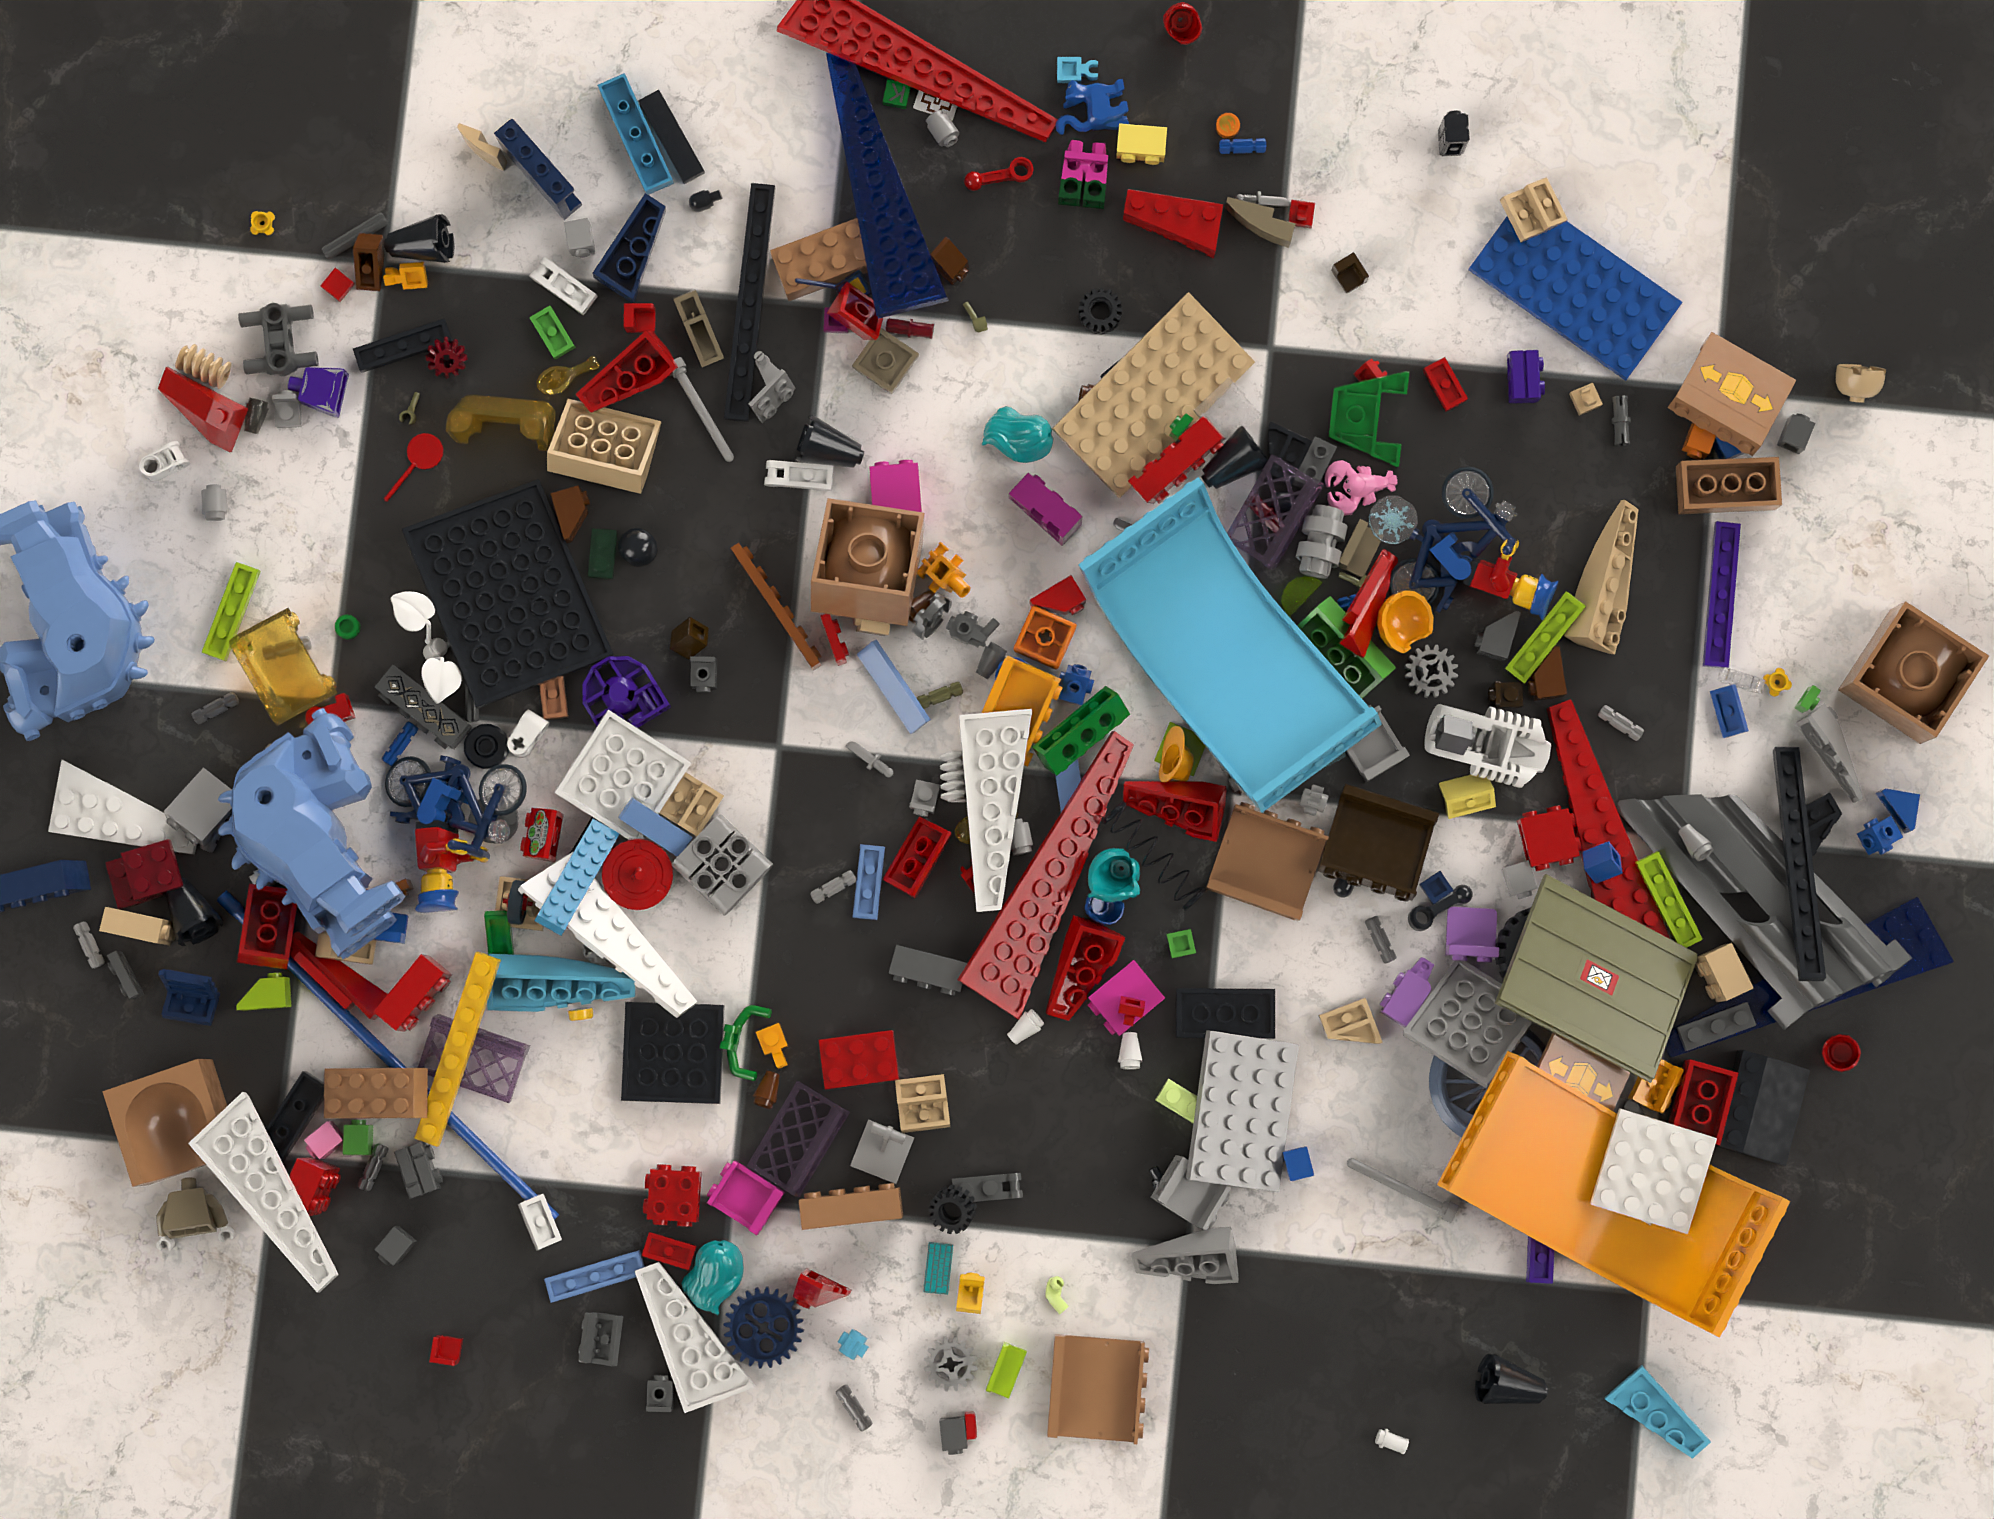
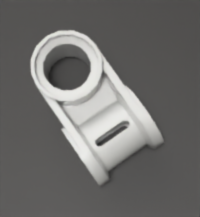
(165, 461)
(530, 730)

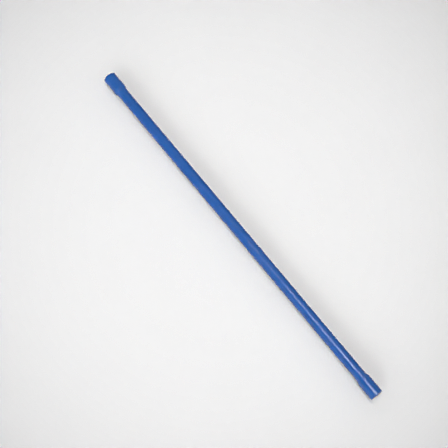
(236, 910)

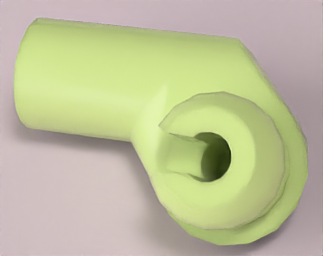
(1053, 1294)

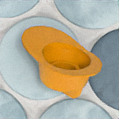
(1176, 757)

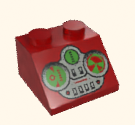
(542, 834)

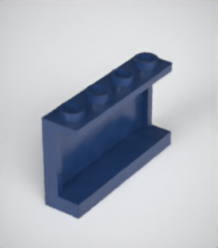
(538, 168)

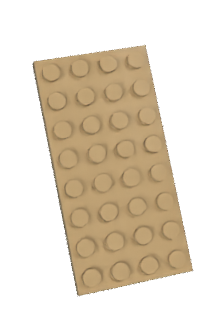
(1162, 377)

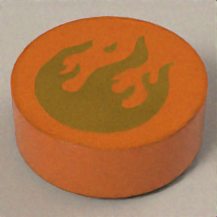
(1227, 125)

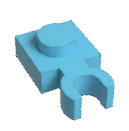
(1071, 69)

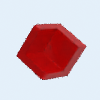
(639, 317)
(446, 1350)

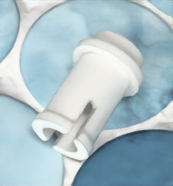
(1391, 1441)

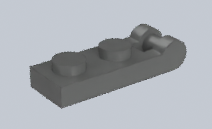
(990, 1186)

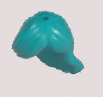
(1018, 435)
(1108, 881)
(714, 1276)

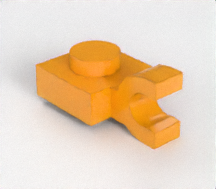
(409, 274)
(773, 1041)

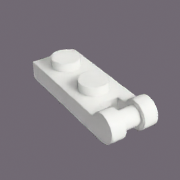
(564, 286)
(799, 475)

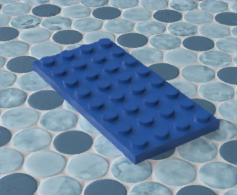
(1579, 292)

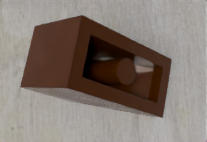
(368, 261)
(950, 261)
(570, 510)
(1548, 678)

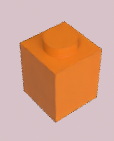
(1698, 442)

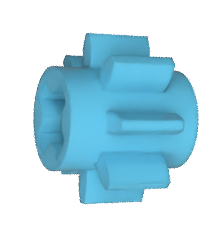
(853, 1344)

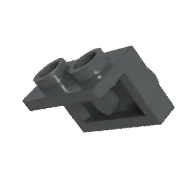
(600, 1338)

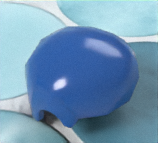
(1103, 912)

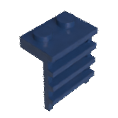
(189, 997)

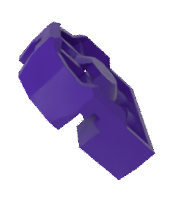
(616, 701)

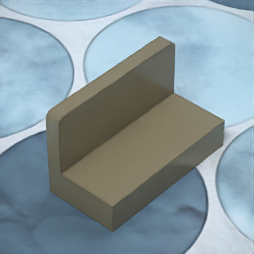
(1359, 550)

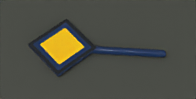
(855, 279)

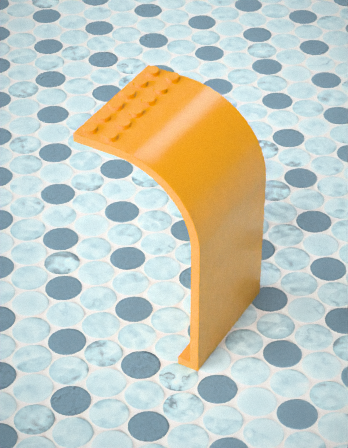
(1535, 1166)

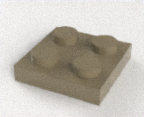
(885, 361)

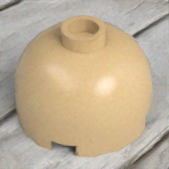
(1859, 381)

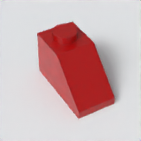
(1061, 598)

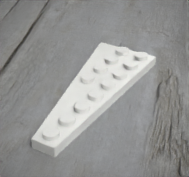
(993, 771)
(612, 935)
(251, 1169)

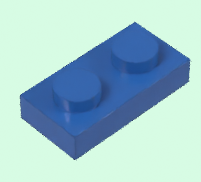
(1729, 711)

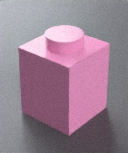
(324, 1140)

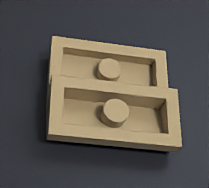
(478, 143)
(1533, 209)
(691, 804)
(922, 1103)

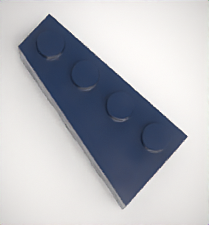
(630, 252)
(43, 882)

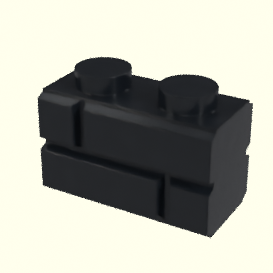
(1453, 134)

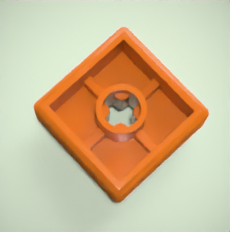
(1051, 651)

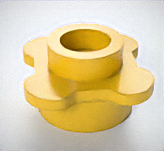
(257, 218)
(1784, 683)

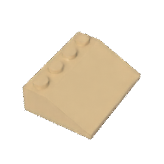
(603, 446)

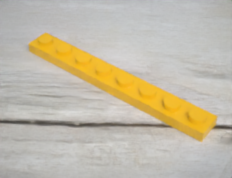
(458, 1048)

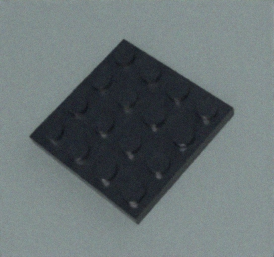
(672, 1055)

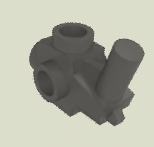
(965, 629)

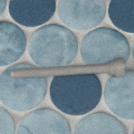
(680, 374)
(1445, 1209)

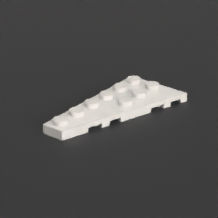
(103, 812)
(694, 1354)

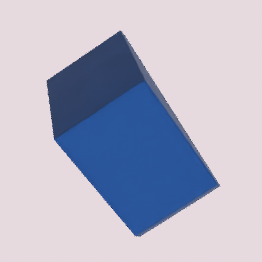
(1901, 806)

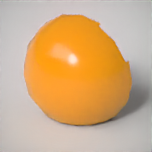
(1404, 620)

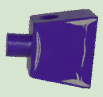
(321, 389)

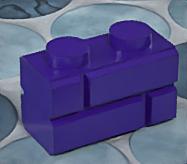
(1524, 376)

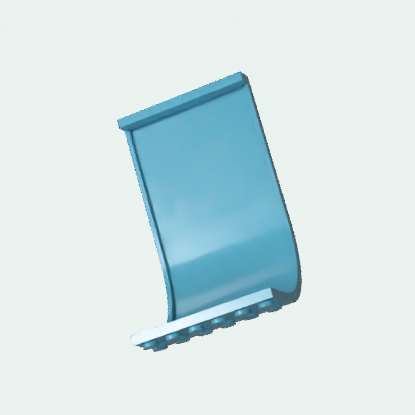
(1224, 648)

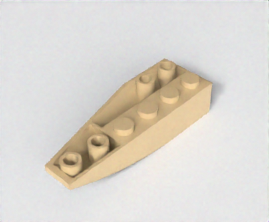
(1606, 583)

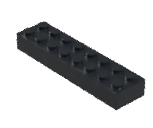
(295, 1113)

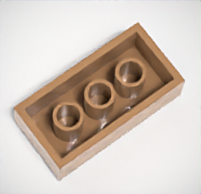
(820, 257)
(1728, 485)
(375, 1092)
(850, 1208)

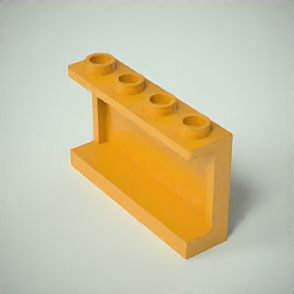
(1020, 688)

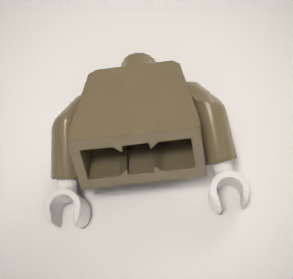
(190, 1214)

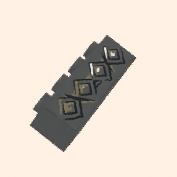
(417, 703)

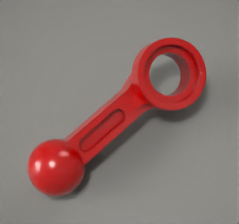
(975, 180)

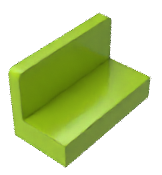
(1006, 1370)

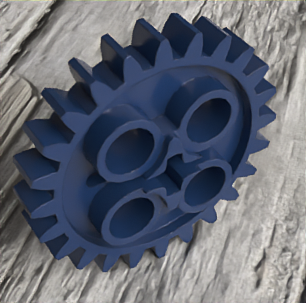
(776, 1308)

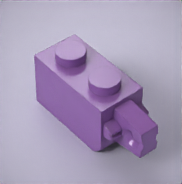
(1408, 994)

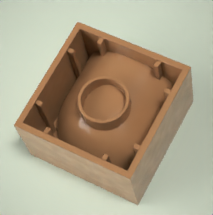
(867, 562)
(1913, 672)
(161, 1116)

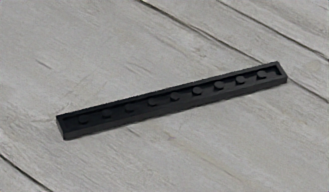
(749, 302)
(1799, 864)

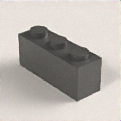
(926, 969)

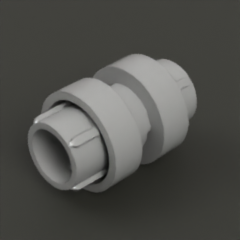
(1319, 551)

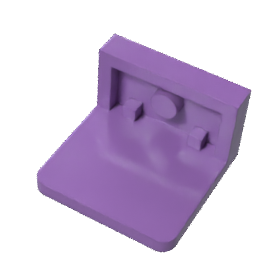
(1471, 934)

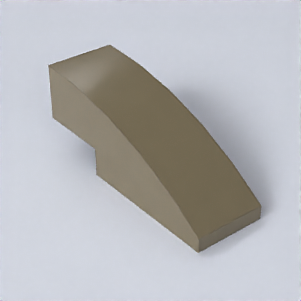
(1260, 221)
(698, 328)

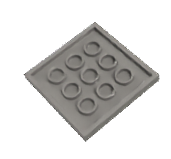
(1466, 1025)

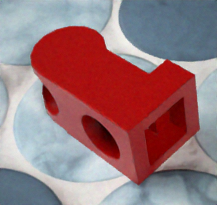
(341, 708)

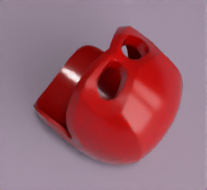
(1188, 28)

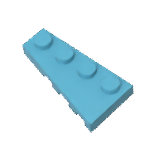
(1652, 1406)

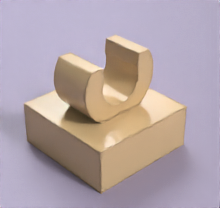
(1585, 399)

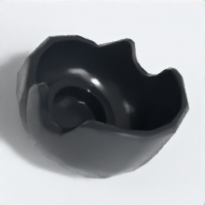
(637, 547)

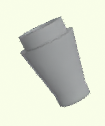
(1696, 844)

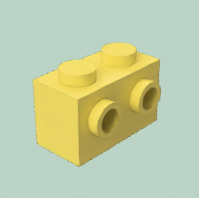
(1141, 143)

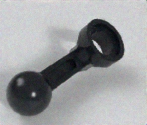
(1461, 894)

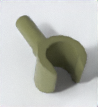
(978, 323)
(410, 410)
(1355, 581)

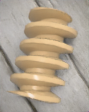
(203, 367)

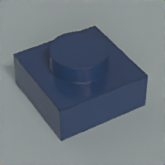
(1436, 887)

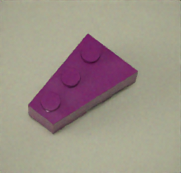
(1046, 508)

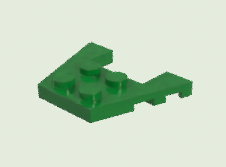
(1357, 415)

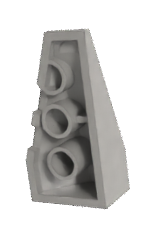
(1828, 741)
(1196, 1255)

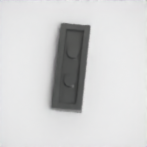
(1716, 1026)

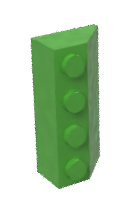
(1326, 629)

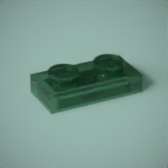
(602, 553)

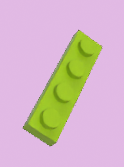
(231, 611)
(1545, 637)
(1668, 900)

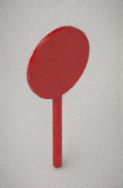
(424, 453)

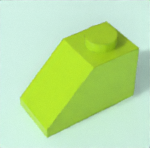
(267, 994)

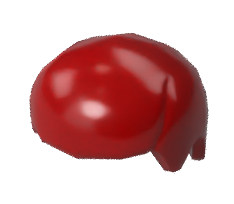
(1841, 1053)

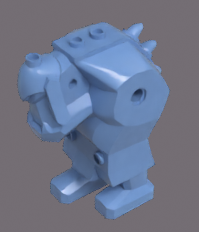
(82, 622)
(292, 835)

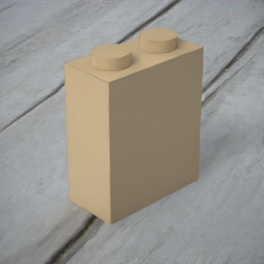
(137, 926)

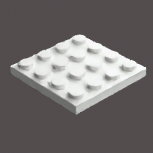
(617, 766)
(1653, 1171)

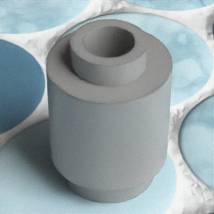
(942, 129)
(214, 503)
(1021, 839)

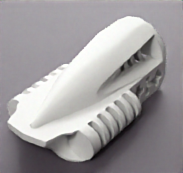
(1503, 746)

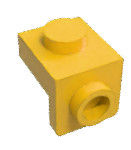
(970, 1293)

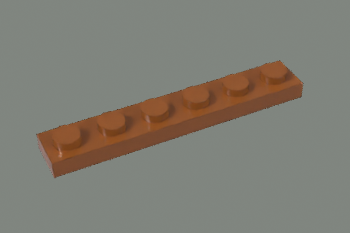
(784, 614)

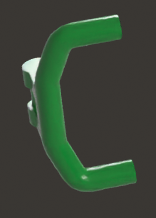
(732, 1037)

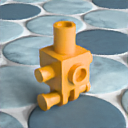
(944, 572)

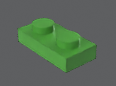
(552, 332)

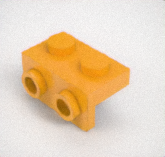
(1658, 1093)

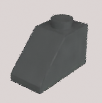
(1498, 637)

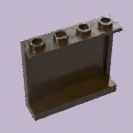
(1378, 843)

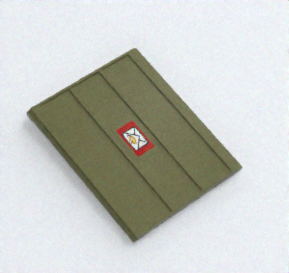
(1597, 978)

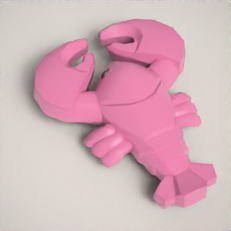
(1356, 485)

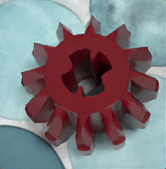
(437, 361)

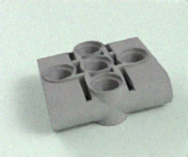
(691, 860)

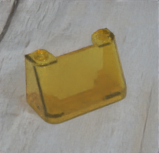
(533, 416)
(281, 667)

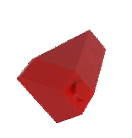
(208, 411)

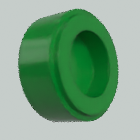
(347, 627)

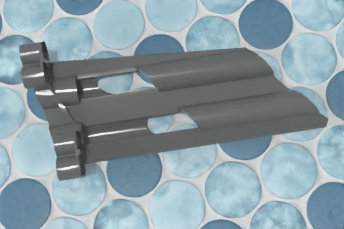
(1752, 860)

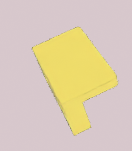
(1467, 795)

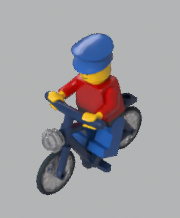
(1467, 495)
(440, 816)

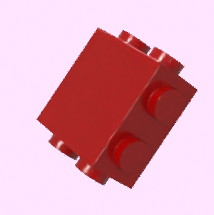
(1549, 837)
(673, 1195)

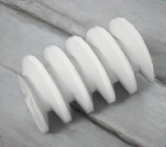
(954, 777)

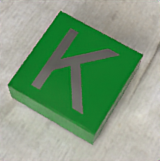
(896, 94)

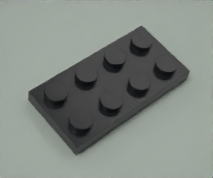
(1225, 1011)

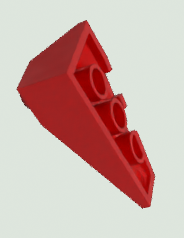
(635, 369)
(1187, 804)
(1082, 962)
(817, 1290)

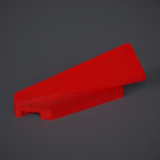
(1365, 606)
(337, 978)

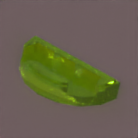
(1298, 592)

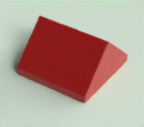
(856, 312)

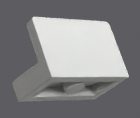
(539, 1222)

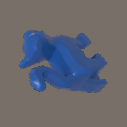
(1099, 112)

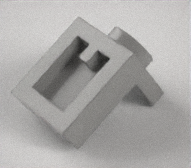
(287, 409)
(924, 798)

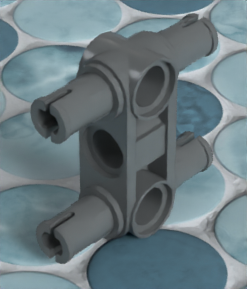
(278, 339)

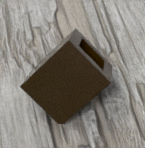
(1350, 273)
(689, 638)

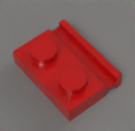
(832, 629)

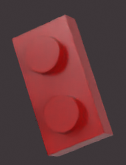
(1445, 384)
(669, 1250)

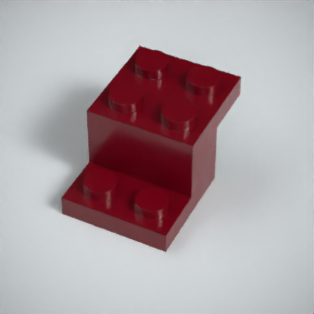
(144, 874)

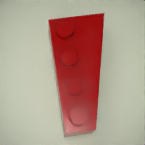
(1176, 218)
(1177, 461)

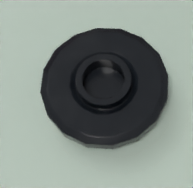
(486, 746)

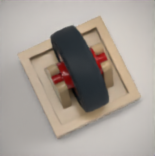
(519, 907)

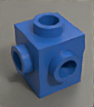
(1075, 684)
(1874, 836)

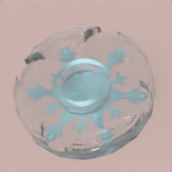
(1393, 519)

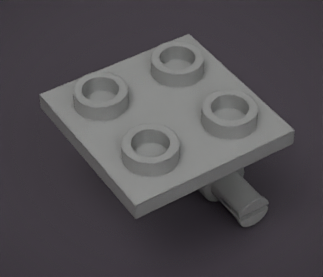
(777, 388)
(882, 1151)

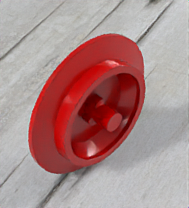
(637, 874)

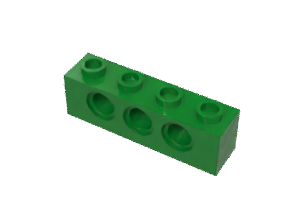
(1081, 730)

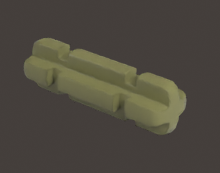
(940, 695)

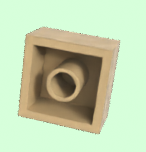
(1723, 973)

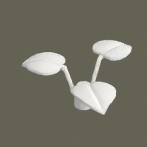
(412, 614)

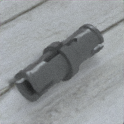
(1621, 420)

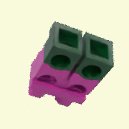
(1084, 167)

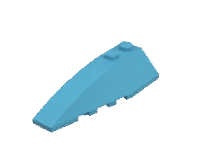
(545, 981)

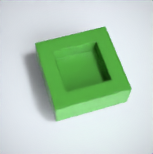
(1808, 700)
(1181, 943)

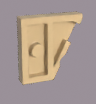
(1351, 1023)

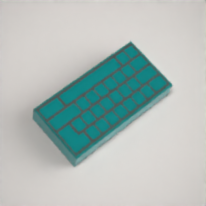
(938, 1268)

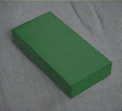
(498, 933)

